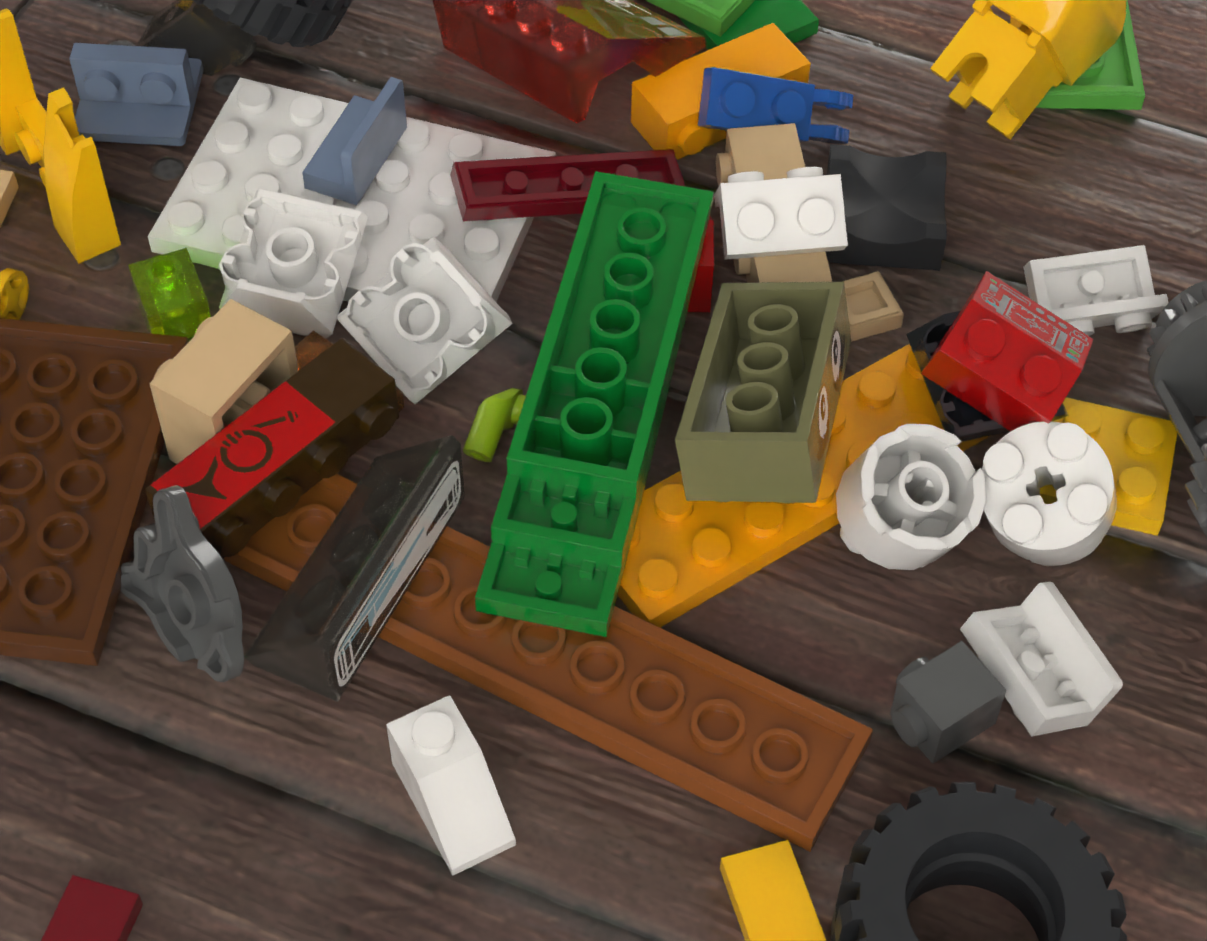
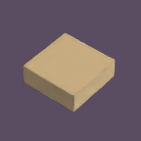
(871, 306)

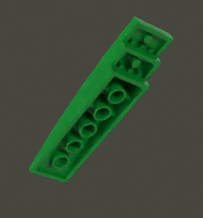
(595, 406)

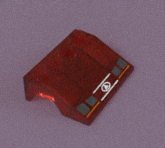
(562, 46)

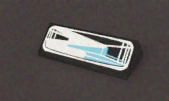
(362, 568)

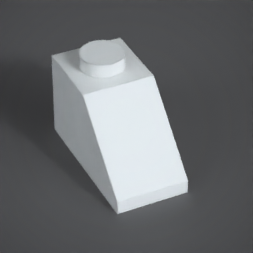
(450, 784)

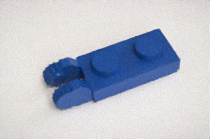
(753, 100)

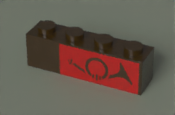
(284, 446)

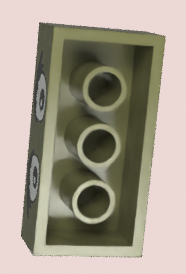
(765, 393)

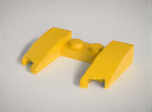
(52, 139)

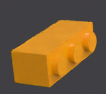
(669, 105)

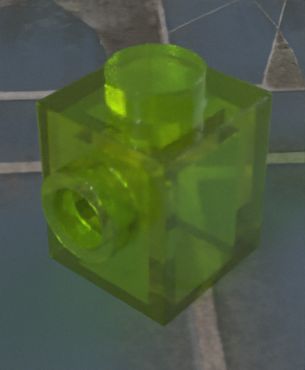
(170, 294)

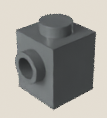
(945, 701)

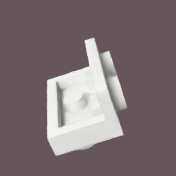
(781, 214)
(1097, 289)
(1044, 661)

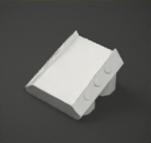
(293, 260)
(423, 318)

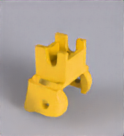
(1019, 61)

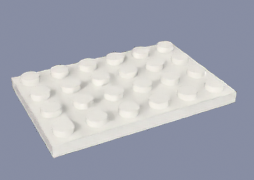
(267, 141)

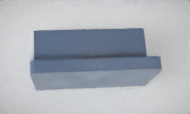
(358, 145)

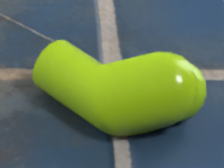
(492, 417)

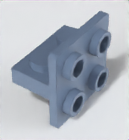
(135, 93)

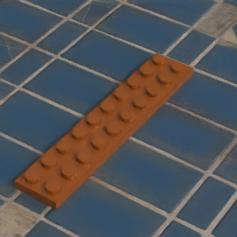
(629, 693)

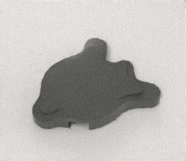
(186, 588)

